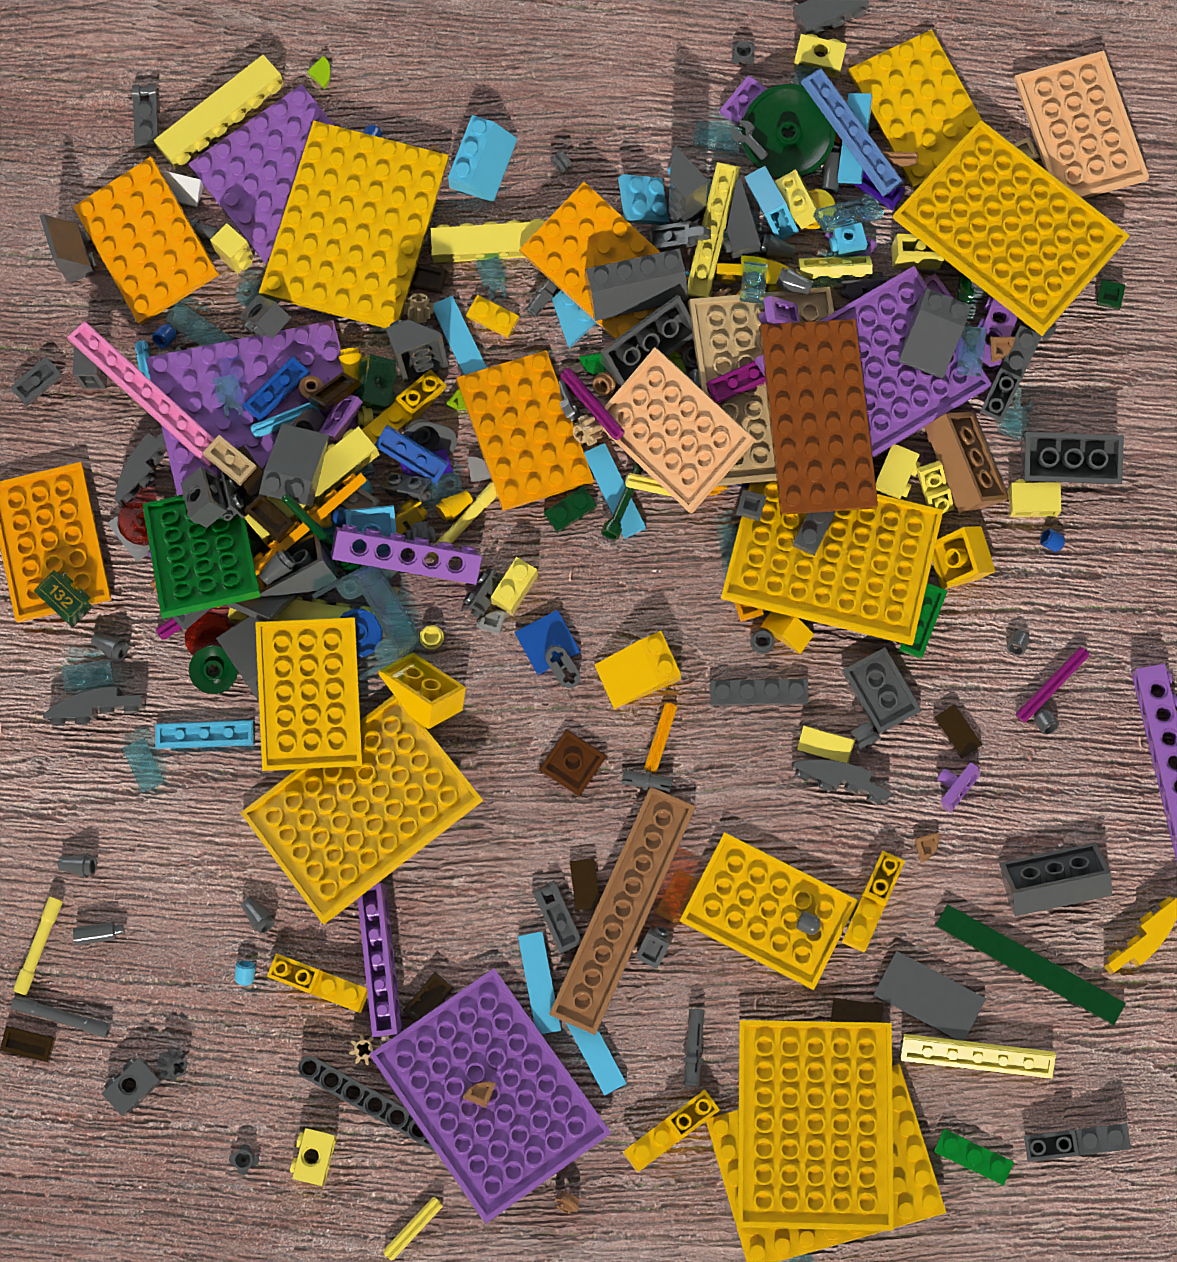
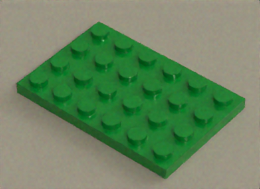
(198, 564)

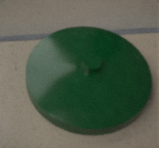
(789, 130)

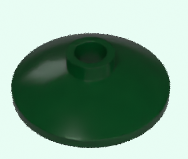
(202, 676)

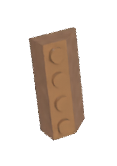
(966, 462)

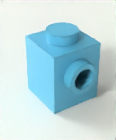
(848, 240)

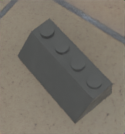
(686, 190)
(636, 284)
(663, 329)
(416, 349)
(1072, 457)
(1056, 879)

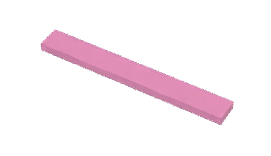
(142, 390)

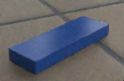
(276, 389)
(411, 454)

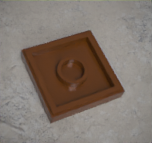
(572, 763)

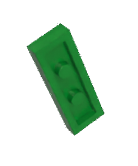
(928, 616)
(973, 1157)

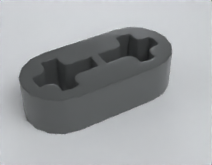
(557, 669)

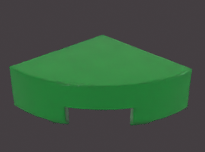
(592, 364)

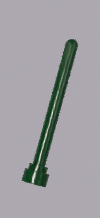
(612, 528)
(347, 567)

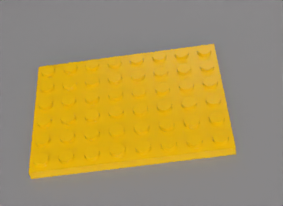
(354, 225)
(1011, 227)
(862, 578)
(356, 824)
(815, 1125)
(914, 1184)

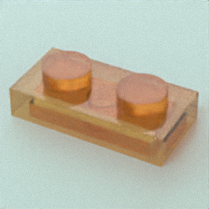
(677, 896)

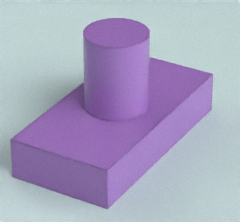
(778, 311)
(957, 785)

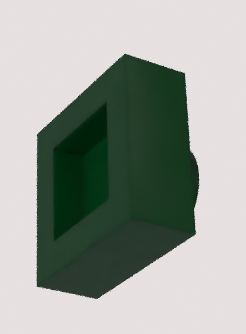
(1110, 294)

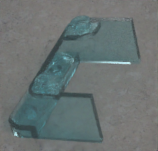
(387, 608)

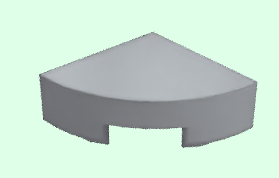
(478, 469)
(493, 622)

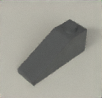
(741, 229)

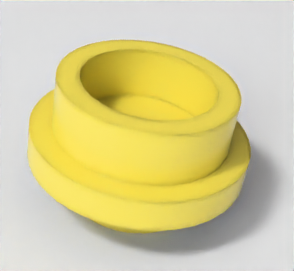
(364, 416)
(431, 637)

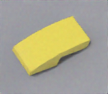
(934, 486)
(825, 744)

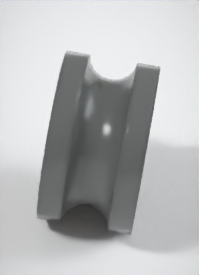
(561, 161)

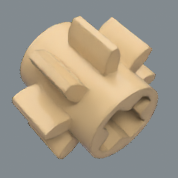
(418, 308)
(587, 430)
(357, 1051)

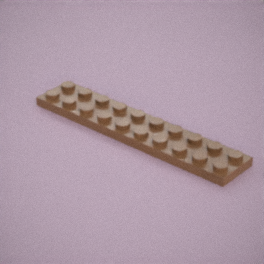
(622, 911)

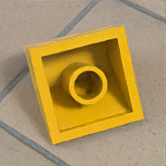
(962, 557)

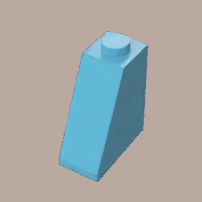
(771, 203)

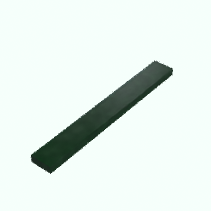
(1030, 964)

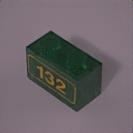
(63, 598)

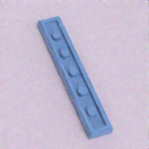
(851, 132)

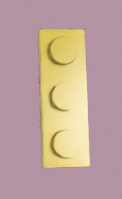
(835, 266)

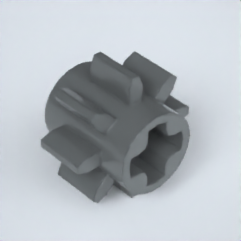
(421, 530)
(172, 1064)

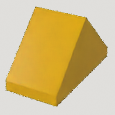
(788, 630)

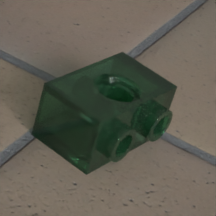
(383, 370)

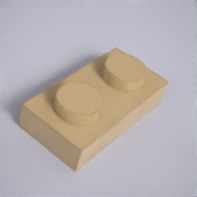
(229, 460)

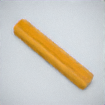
(660, 737)

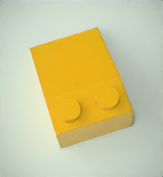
(638, 670)
(423, 690)

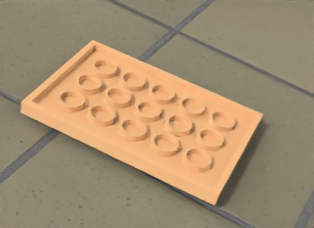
(1082, 125)
(676, 430)

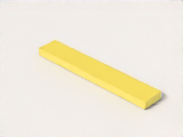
(716, 219)
(978, 1056)

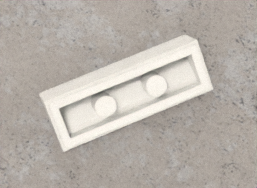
(185, 188)

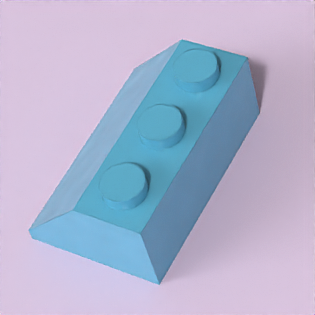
(482, 159)

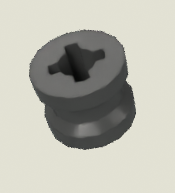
(865, 735)

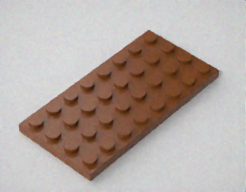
(818, 416)

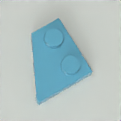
(572, 318)

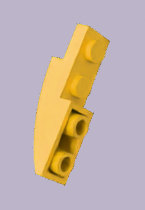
(733, 272)
(407, 406)
(873, 901)
(1153, 930)
(318, 983)
(671, 1131)

